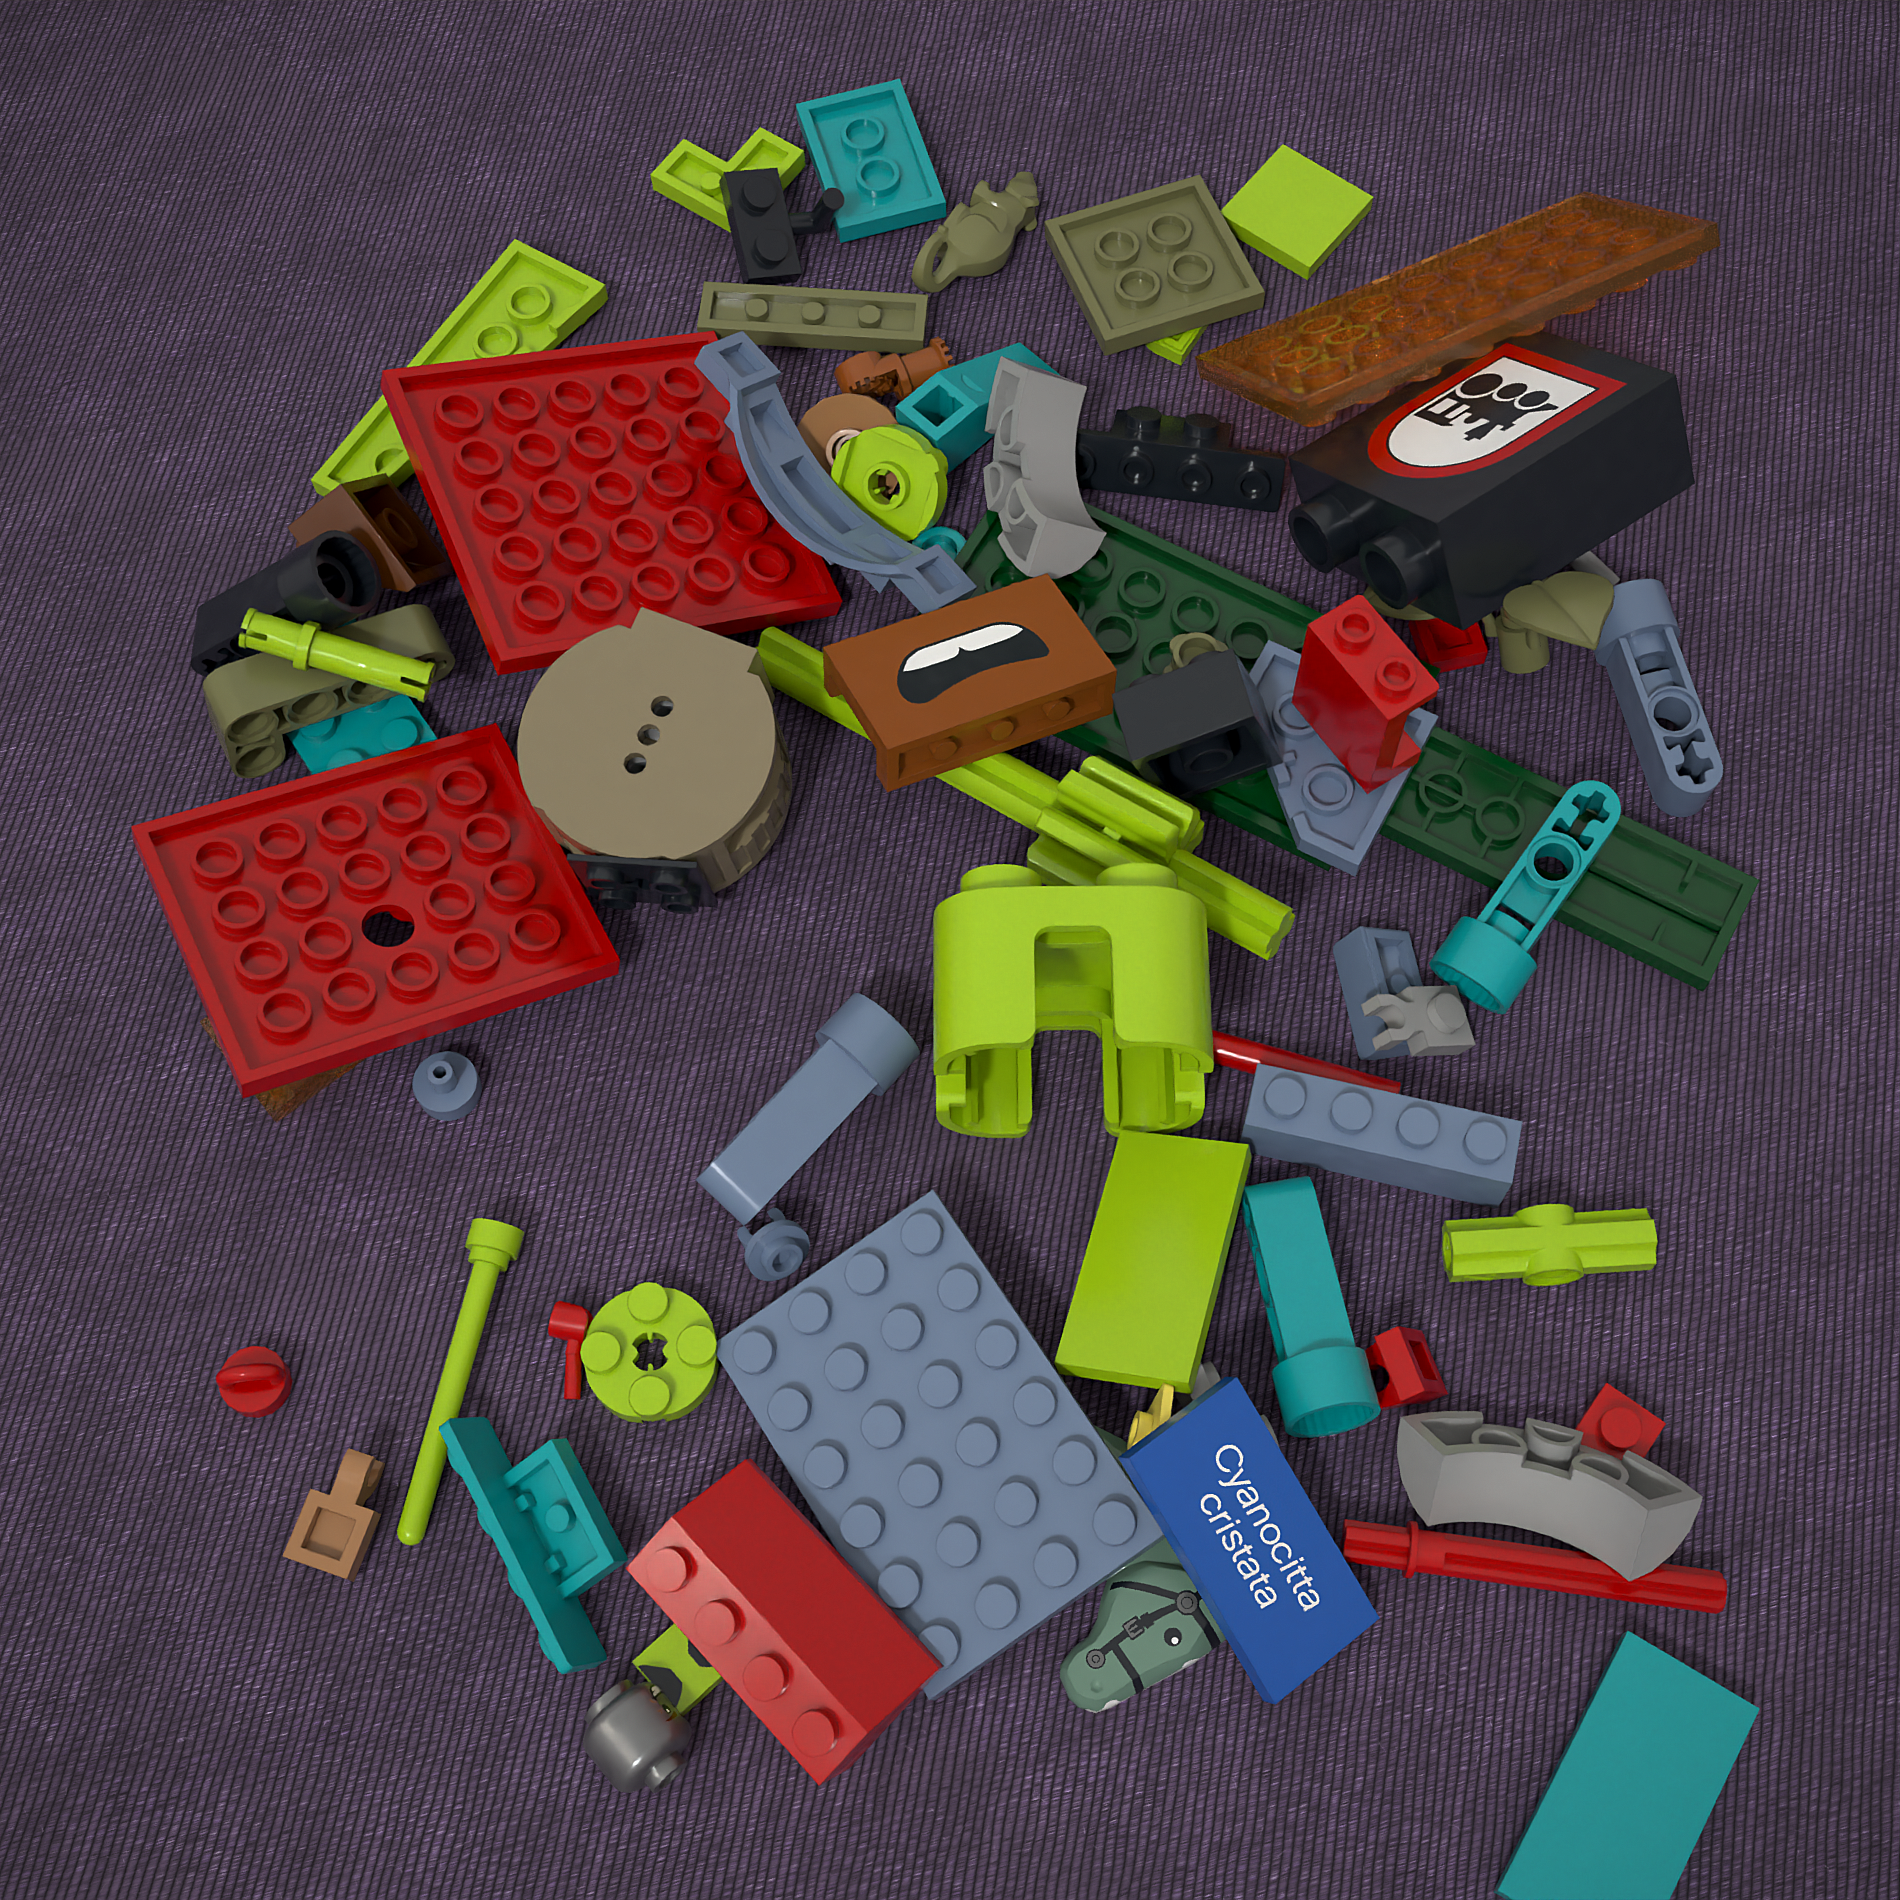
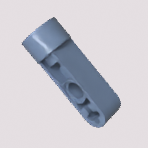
(1633, 644)
(857, 1055)

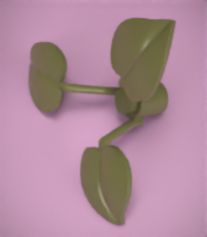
(1562, 607)

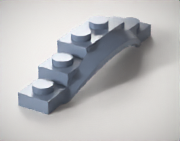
(803, 493)

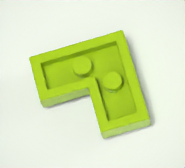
(693, 175)

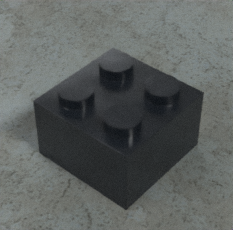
(1197, 725)

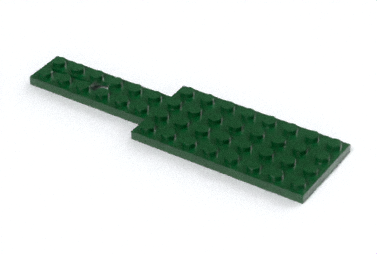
(1459, 798)

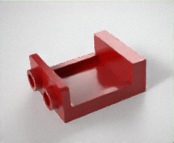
(1359, 688)

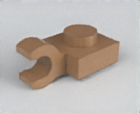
(336, 1527)

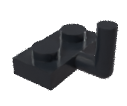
(764, 228)

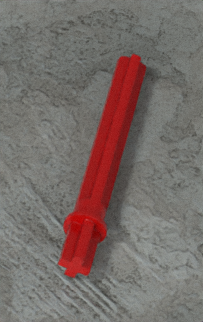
(1527, 1566)

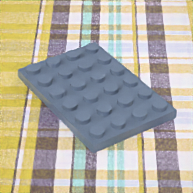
(937, 1441)

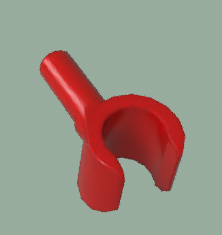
(571, 1324)

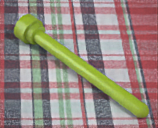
(491, 1249)

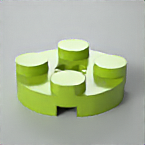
(918, 470)
(690, 1352)

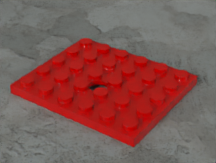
(281, 884)

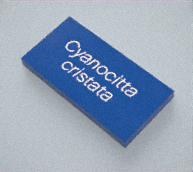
(1249, 1539)

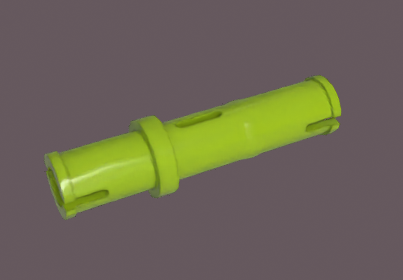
(335, 654)

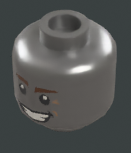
(636, 1737)

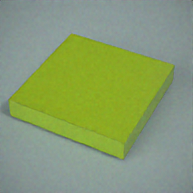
(1296, 211)

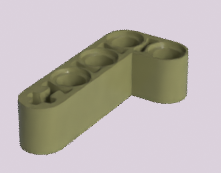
(267, 697)

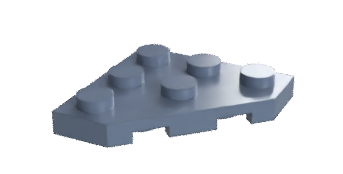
(1317, 794)

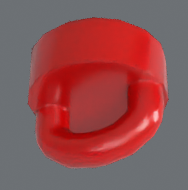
(254, 1381)

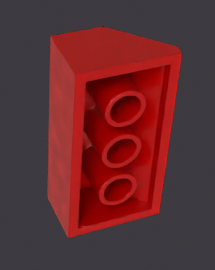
(784, 1620)

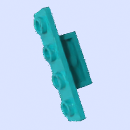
(545, 1531)

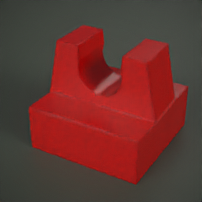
(1410, 1368)

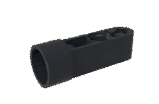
(319, 581)

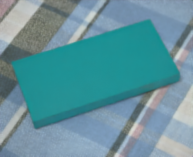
(1631, 1783)

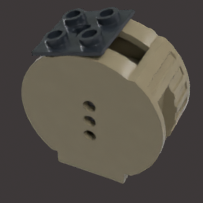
(657, 762)

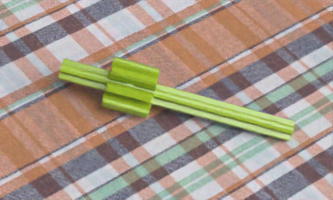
(1083, 821)

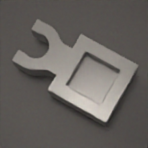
(1425, 1017)

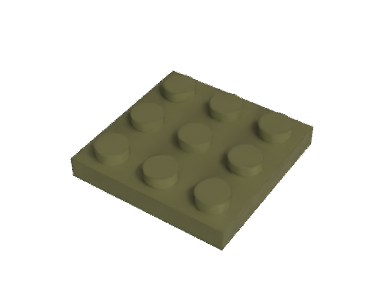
(1153, 265)

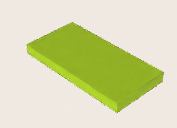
(1154, 1261)

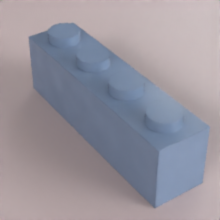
(1381, 1136)

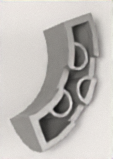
(1035, 471)
(1544, 1483)

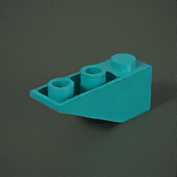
(955, 402)

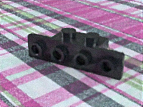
(1177, 461)

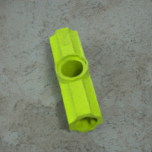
(1548, 1245)

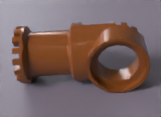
(877, 375)

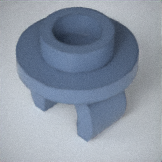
(775, 1248)

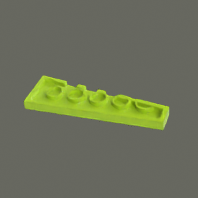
(515, 308)

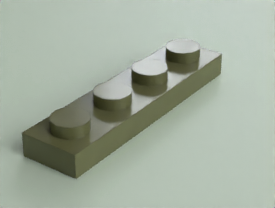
(816, 317)

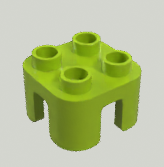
(1088, 958)

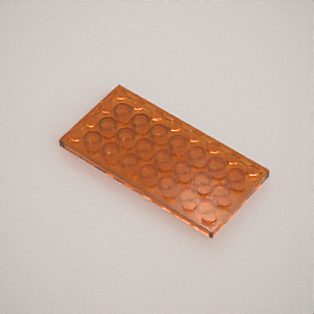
(1454, 305)

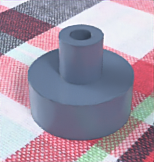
(447, 1086)

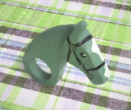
(1144, 1628)

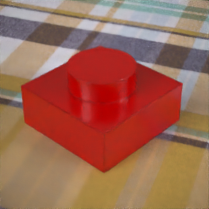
(1448, 645)
(1618, 1424)

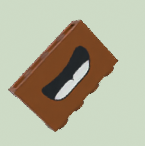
(971, 680)

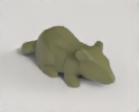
(979, 237)

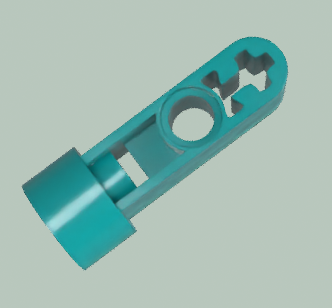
(1491, 953)
(1320, 1373)

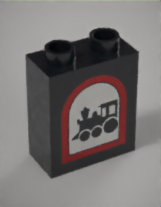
(1490, 474)

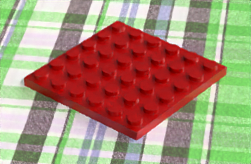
(597, 491)

